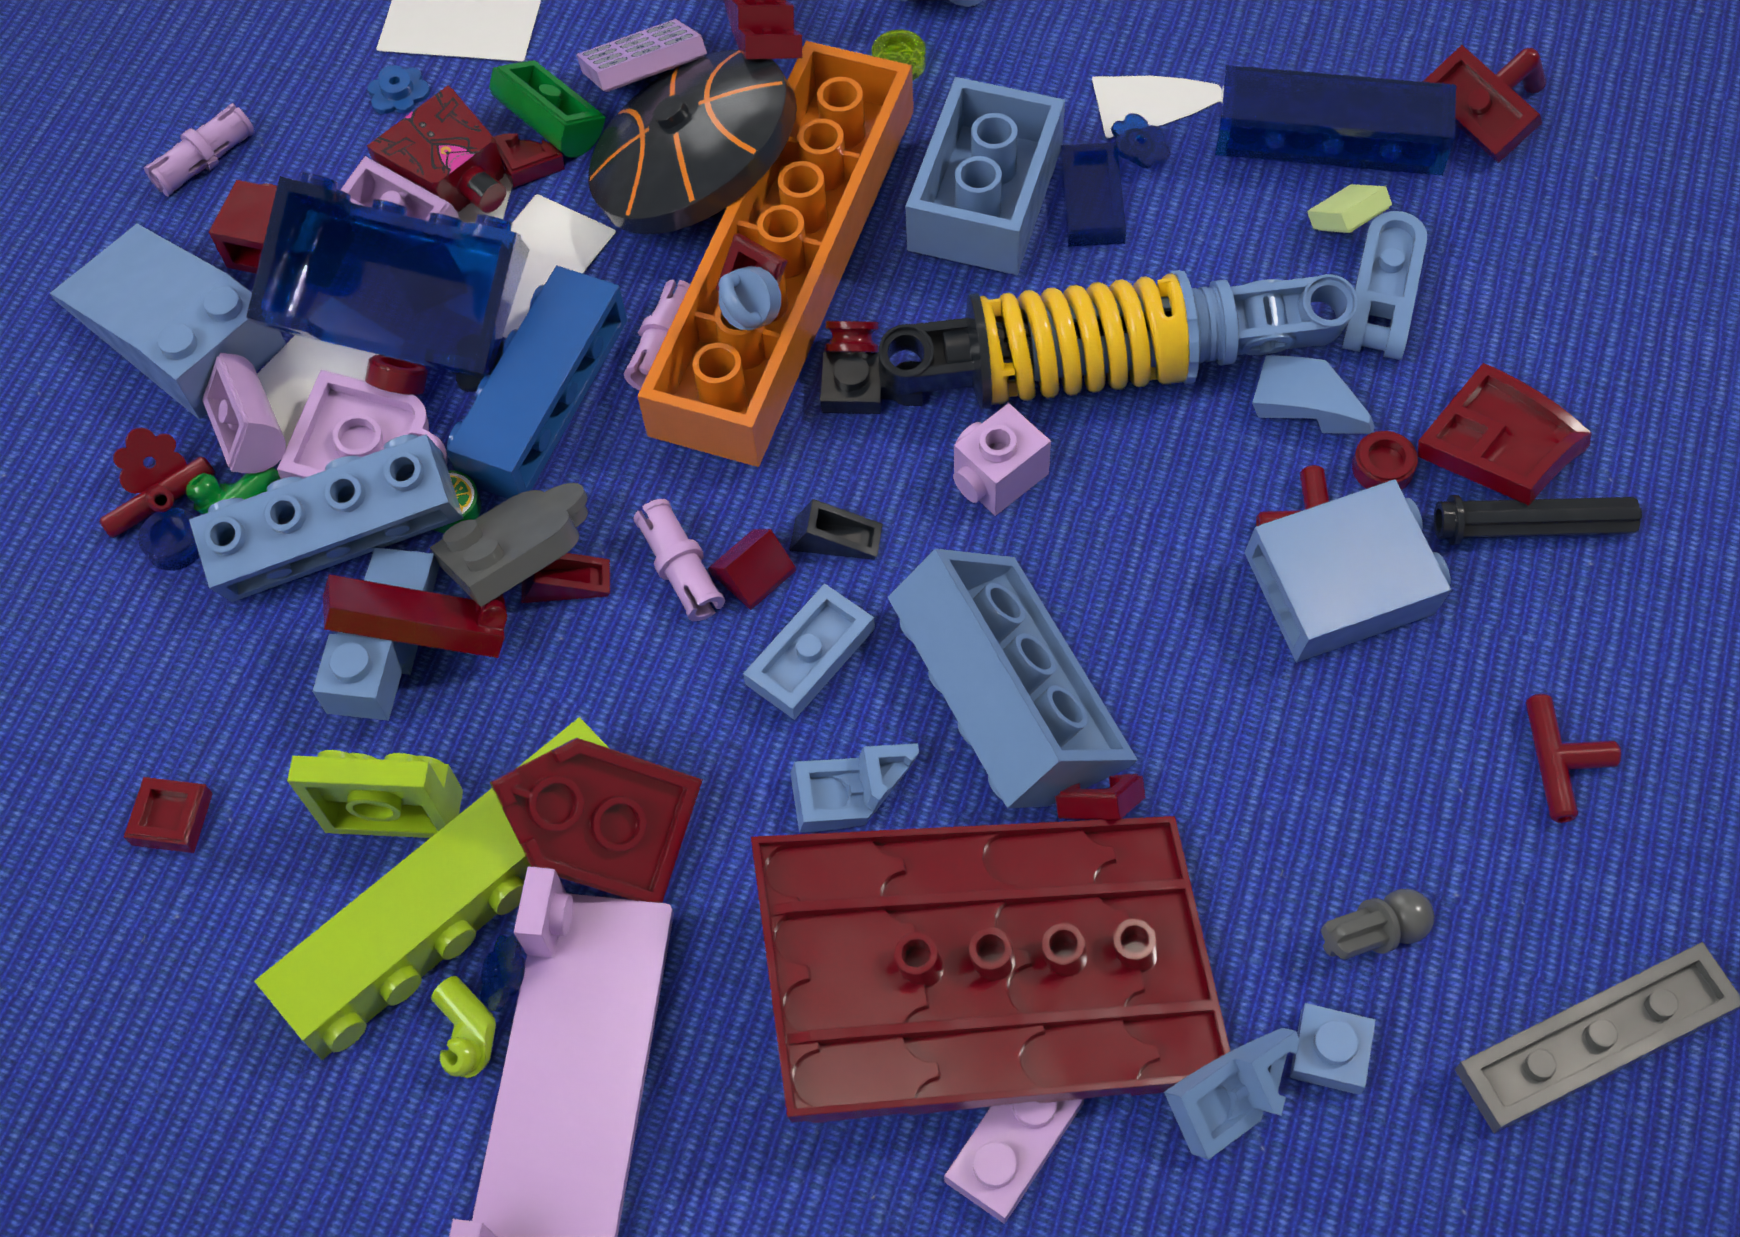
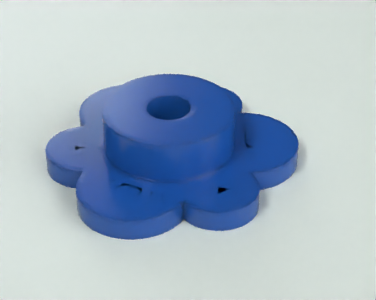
(397, 90)

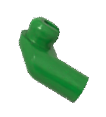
(206, 490)

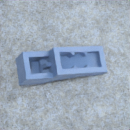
(364, 672)

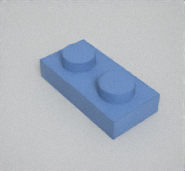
(809, 651)

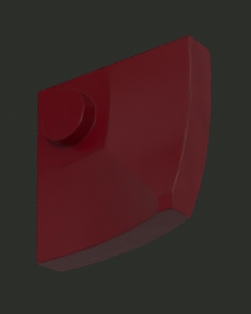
(1504, 436)

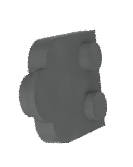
(512, 540)

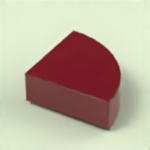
(527, 159)
(1107, 803)

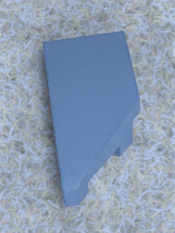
(1312, 391)
(848, 790)
(1231, 1092)

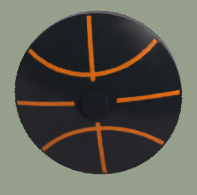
(692, 142)

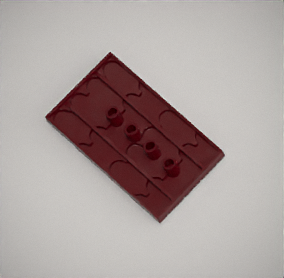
(983, 966)

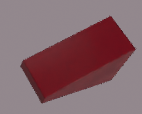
(569, 578)

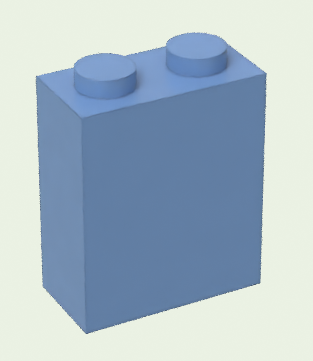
(1347, 570)

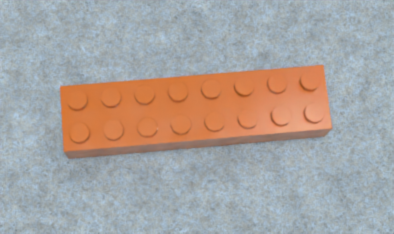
(730, 385)

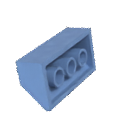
(1008, 677)

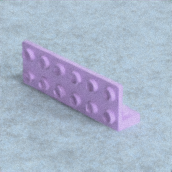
(572, 1064)

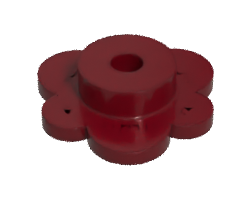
(140, 444)

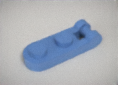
(1387, 283)

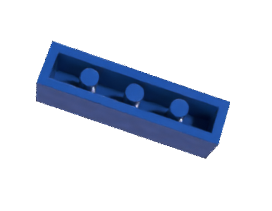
(538, 382)

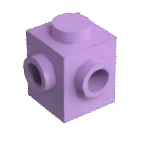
(1000, 459)

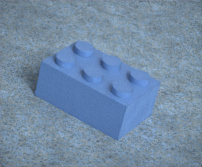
(985, 175)

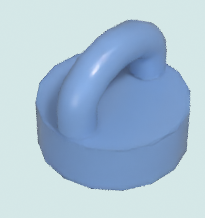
(749, 297)

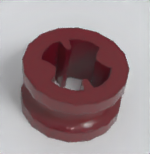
(851, 336)

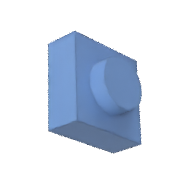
(1333, 1049)

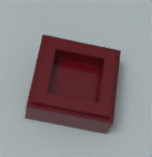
(168, 815)

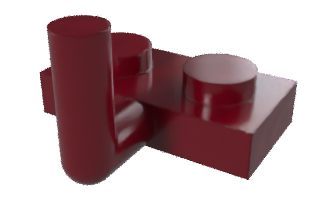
(1487, 104)

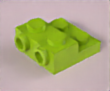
(376, 796)

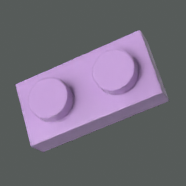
(1009, 1153)

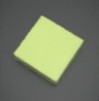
(1349, 208)

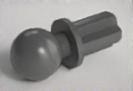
(1379, 925)

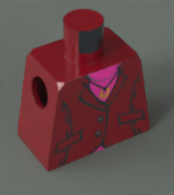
(445, 153)

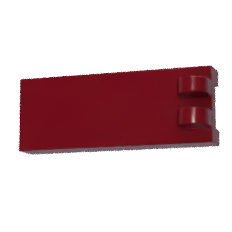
(414, 616)

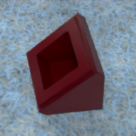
(753, 567)

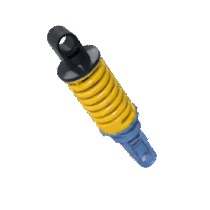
(1113, 329)

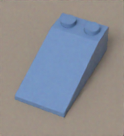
(166, 313)

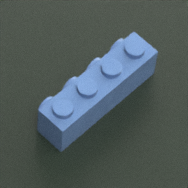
(325, 517)

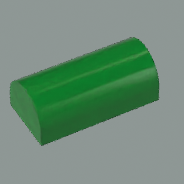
(547, 106)

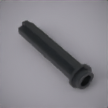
(1544, 517)

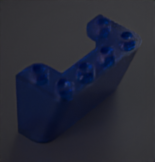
(386, 279)

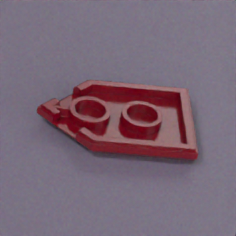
(600, 817)

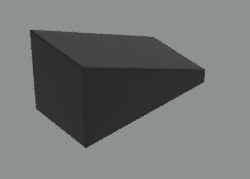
(835, 532)

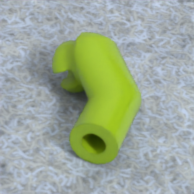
(472, 1030)

